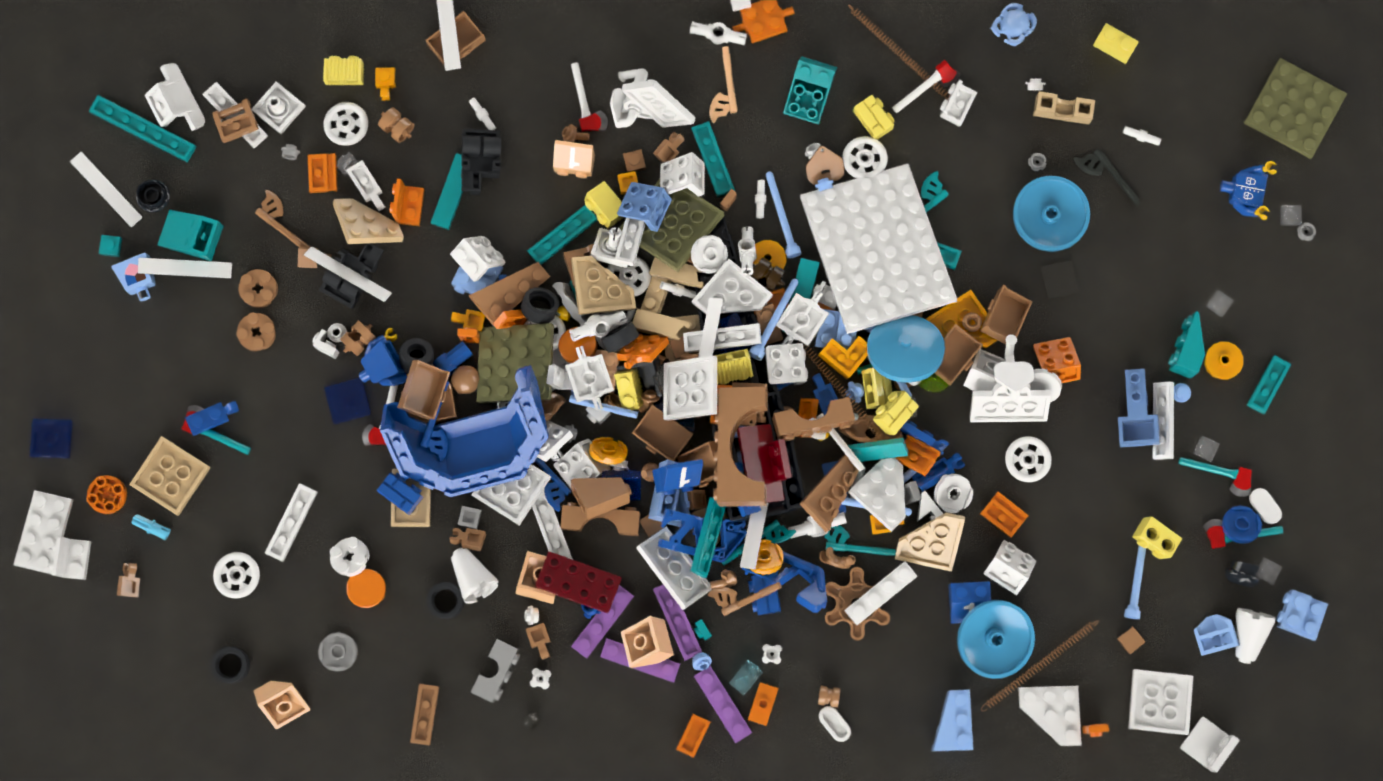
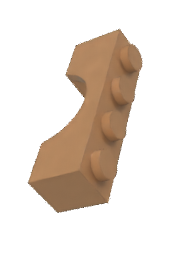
(789, 424)
(625, 520)

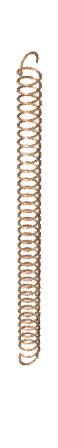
(895, 50)
(843, 395)
(1037, 666)

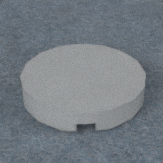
(338, 651)

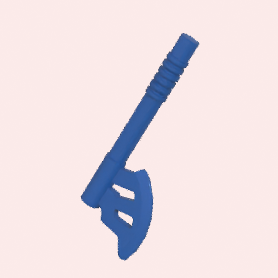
(427, 442)
(557, 483)

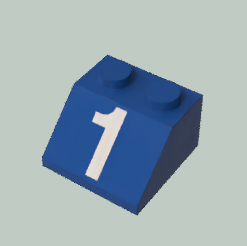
(677, 477)
(965, 597)

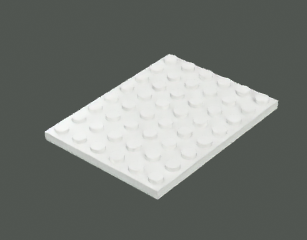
(878, 249)

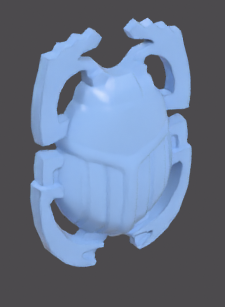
(1014, 24)

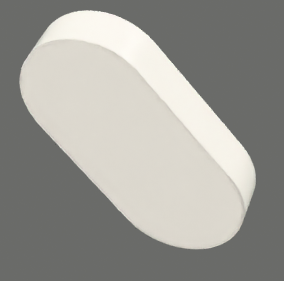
(1265, 506)
(834, 723)

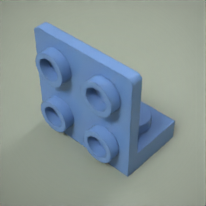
(645, 204)

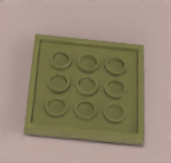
(1295, 108)
(684, 223)
(508, 350)

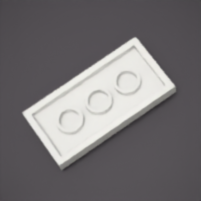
(44, 522)
(674, 570)

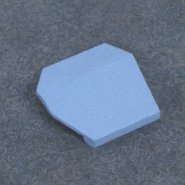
(1215, 634)

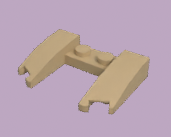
(649, 317)

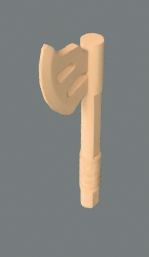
(731, 98)

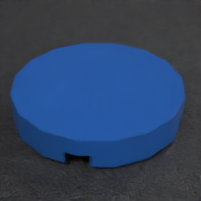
(1241, 524)

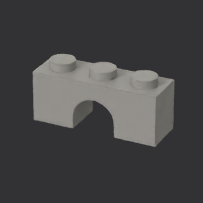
(490, 688)

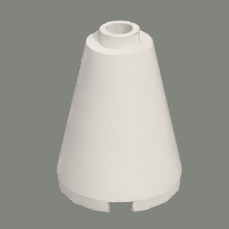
(472, 576)
(1252, 632)

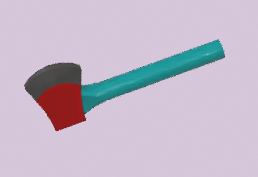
(215, 435)
(1242, 476)
(1219, 539)

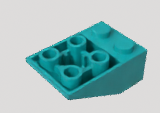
(809, 90)
(191, 234)
(1190, 348)

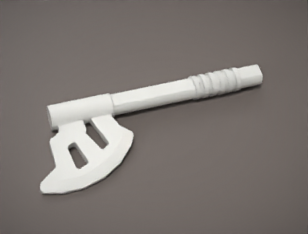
(850, 454)

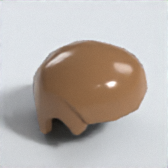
(465, 379)

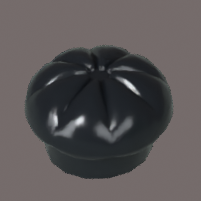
(152, 196)
(1243, 573)

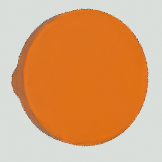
(567, 346)
(106, 494)
(366, 588)

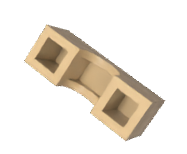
(1077, 110)

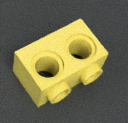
(1158, 534)

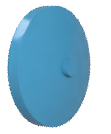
(1051, 213)
(906, 349)
(996, 639)

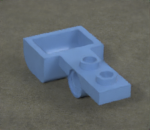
(1138, 427)

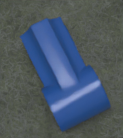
(453, 358)

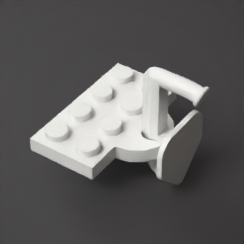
(646, 100)
(1011, 396)

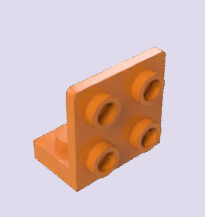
(407, 203)
(1060, 358)

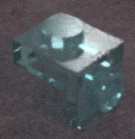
(746, 677)

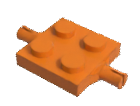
(763, 20)
(642, 349)

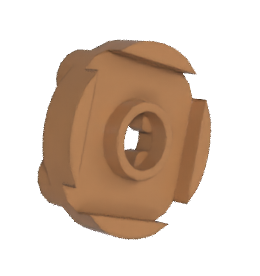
(266, 295)
(251, 322)

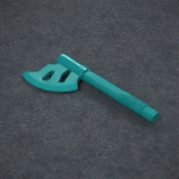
(940, 194)
(774, 526)
(840, 546)

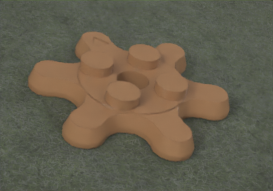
(844, 595)

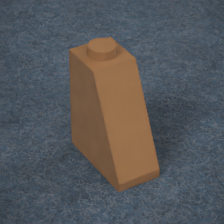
(600, 494)

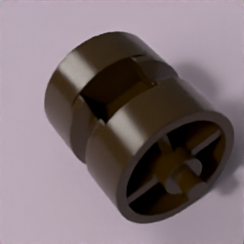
(767, 274)

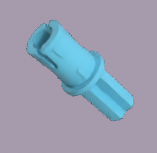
(151, 526)

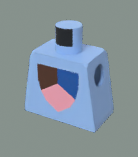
(132, 280)

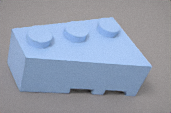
(676, 502)
(955, 723)

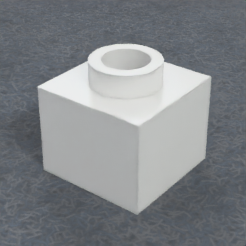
(597, 416)

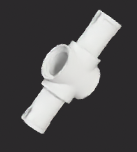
(708, 31)
(747, 251)
(606, 324)
(812, 528)

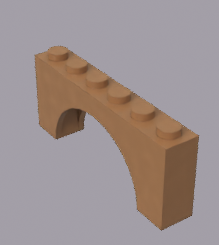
(734, 407)

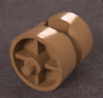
(399, 127)
(357, 338)

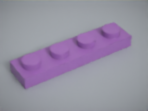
(678, 623)
(601, 624)
(616, 652)
(723, 704)

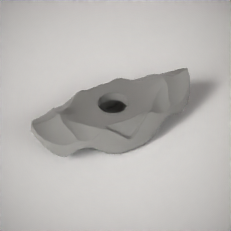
(569, 302)

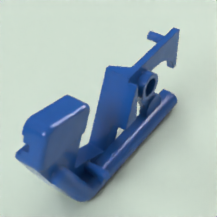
(731, 534)
(814, 595)

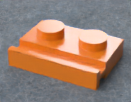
(322, 173)
(920, 456)
(1004, 514)

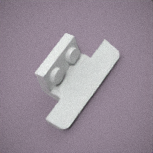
(174, 99)

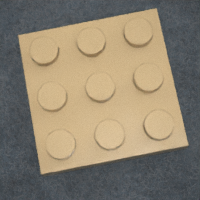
(170, 476)

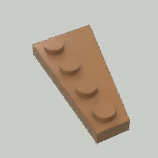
(508, 292)
(830, 492)

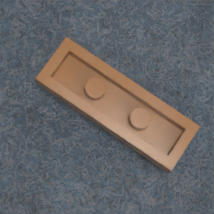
(424, 714)

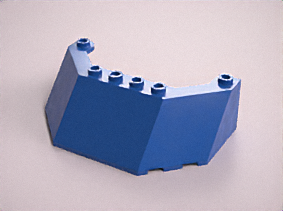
(481, 447)

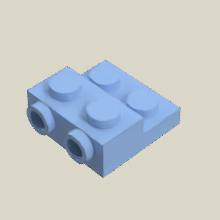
(463, 283)
(834, 328)
(1301, 614)

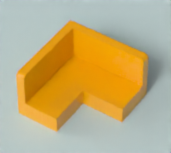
(844, 360)

